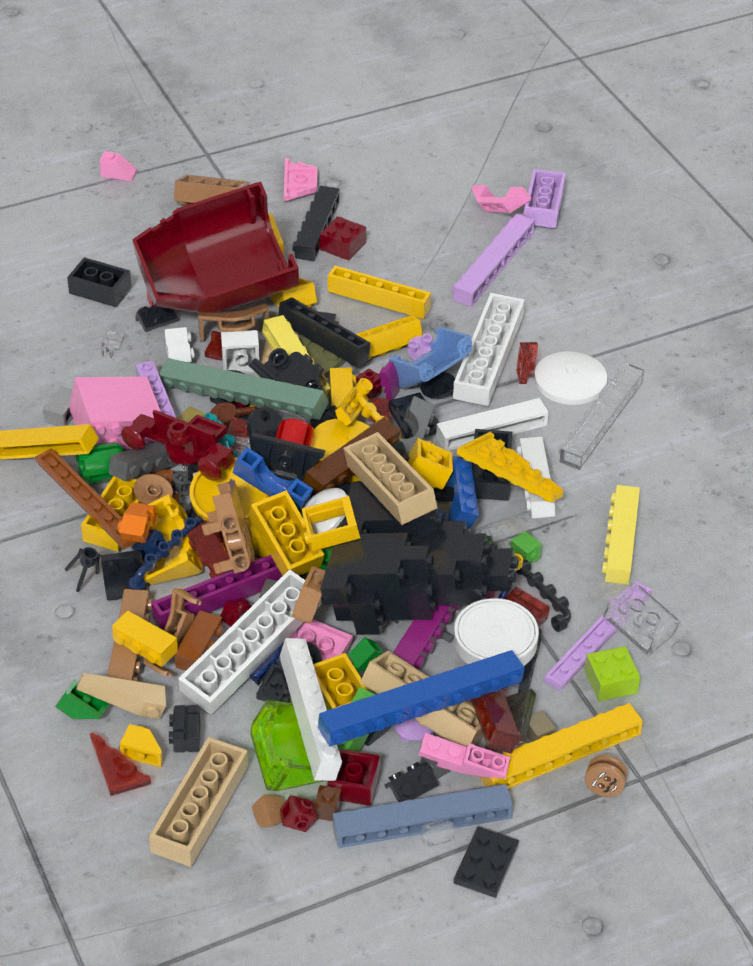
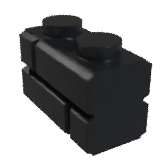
(185, 728)

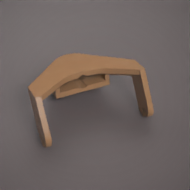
(233, 316)
(177, 624)

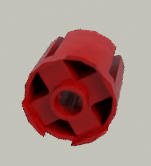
(296, 431)

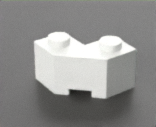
(177, 344)

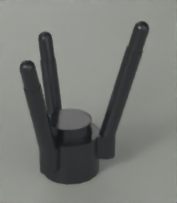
(88, 557)

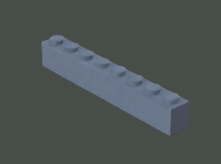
(409, 816)

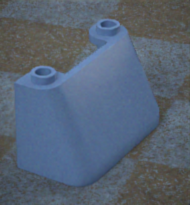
(445, 351)

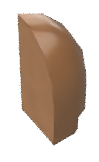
(267, 810)

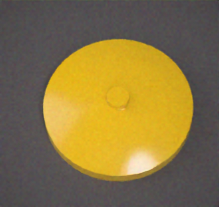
(203, 490)

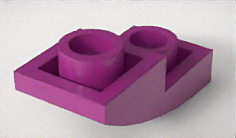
(389, 380)

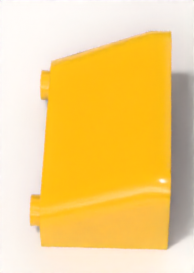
(182, 559)

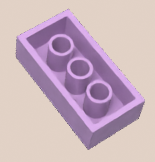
(546, 197)

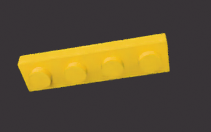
(349, 407)

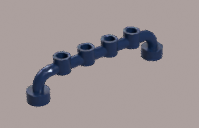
(177, 536)

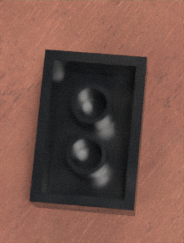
(99, 281)

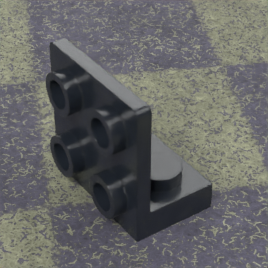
(118, 570)

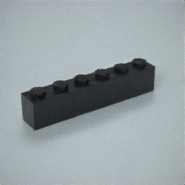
(316, 220)
(325, 332)

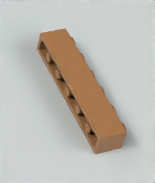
(123, 662)

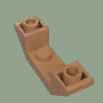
(309, 596)

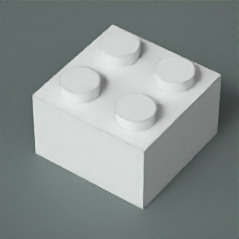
(239, 350)

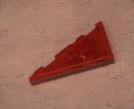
(117, 771)

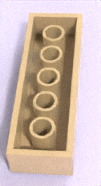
(390, 478)
(454, 723)
(199, 802)

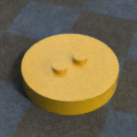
(334, 434)

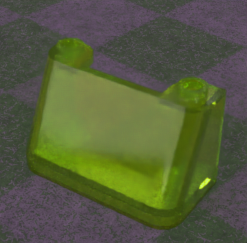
(280, 747)

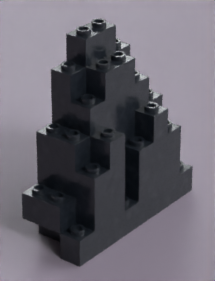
(410, 566)

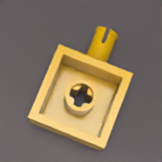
(431, 462)

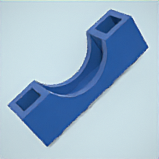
(254, 471)
(464, 502)

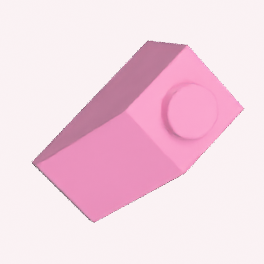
(116, 167)

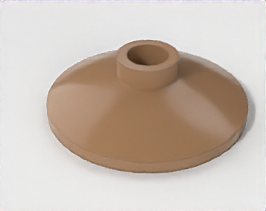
(149, 485)

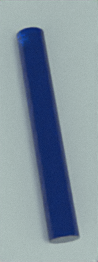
(266, 663)

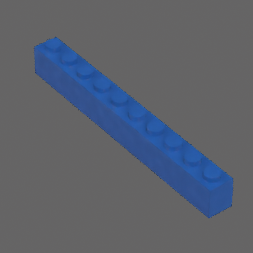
(420, 698)

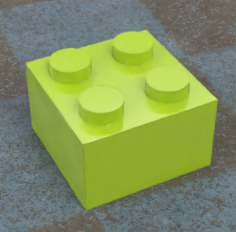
(612, 673)

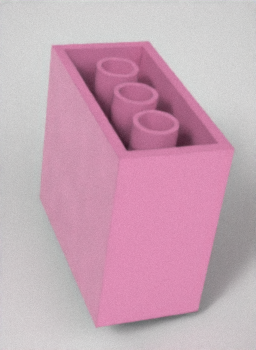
(111, 405)

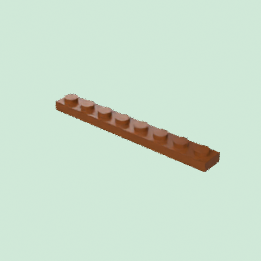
(83, 495)

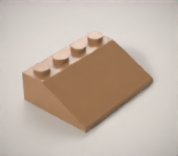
(197, 188)

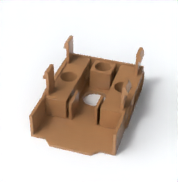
(234, 526)

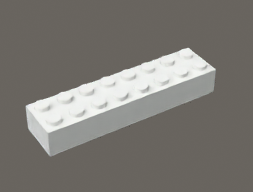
(490, 349)
(244, 646)

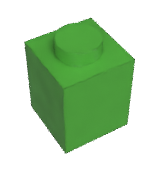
(527, 547)

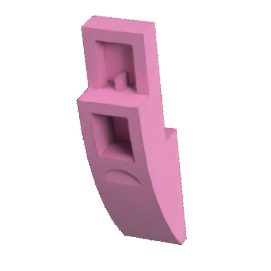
(462, 759)

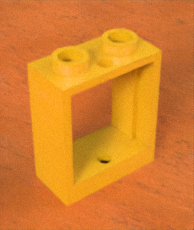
(327, 511)

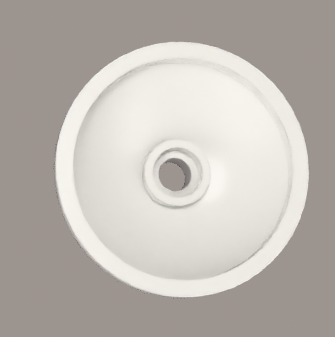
(321, 497)

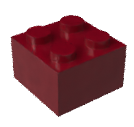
(343, 238)
(357, 777)

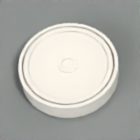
(495, 628)

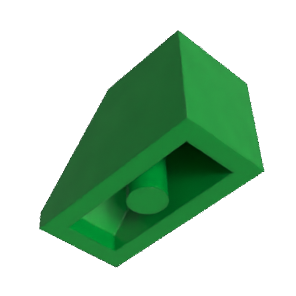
(80, 705)

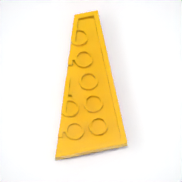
(509, 465)

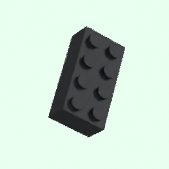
(486, 482)

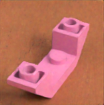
(514, 199)

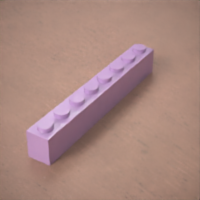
(493, 260)

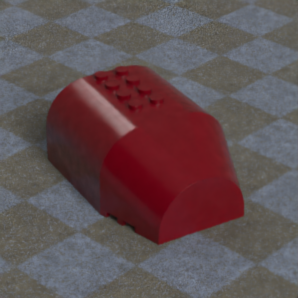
(215, 254)

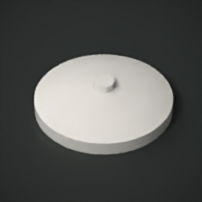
(570, 378)

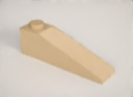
(133, 696)

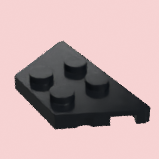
(286, 458)

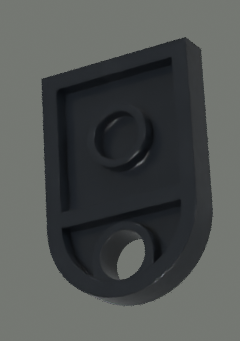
(257, 425)

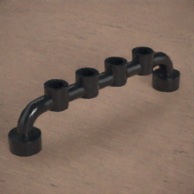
(548, 592)

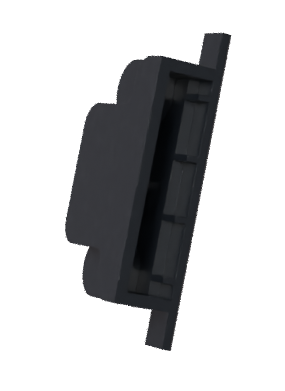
(291, 369)

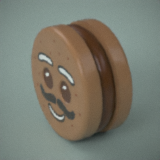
(606, 776)

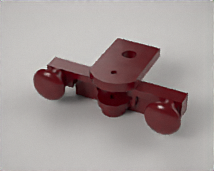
(184, 441)

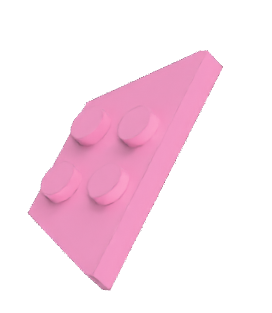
(299, 180)

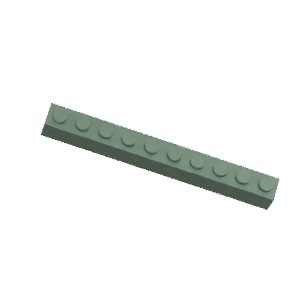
(243, 388)

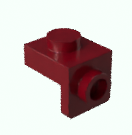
(234, 610)

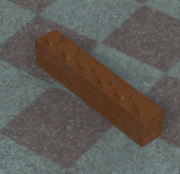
(334, 468)

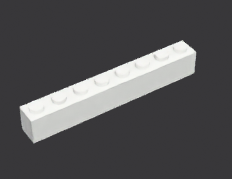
(308, 703)

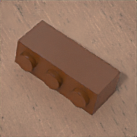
(199, 638)

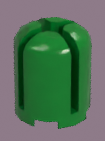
(95, 465)

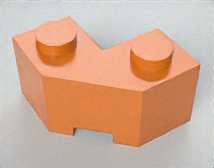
(137, 522)

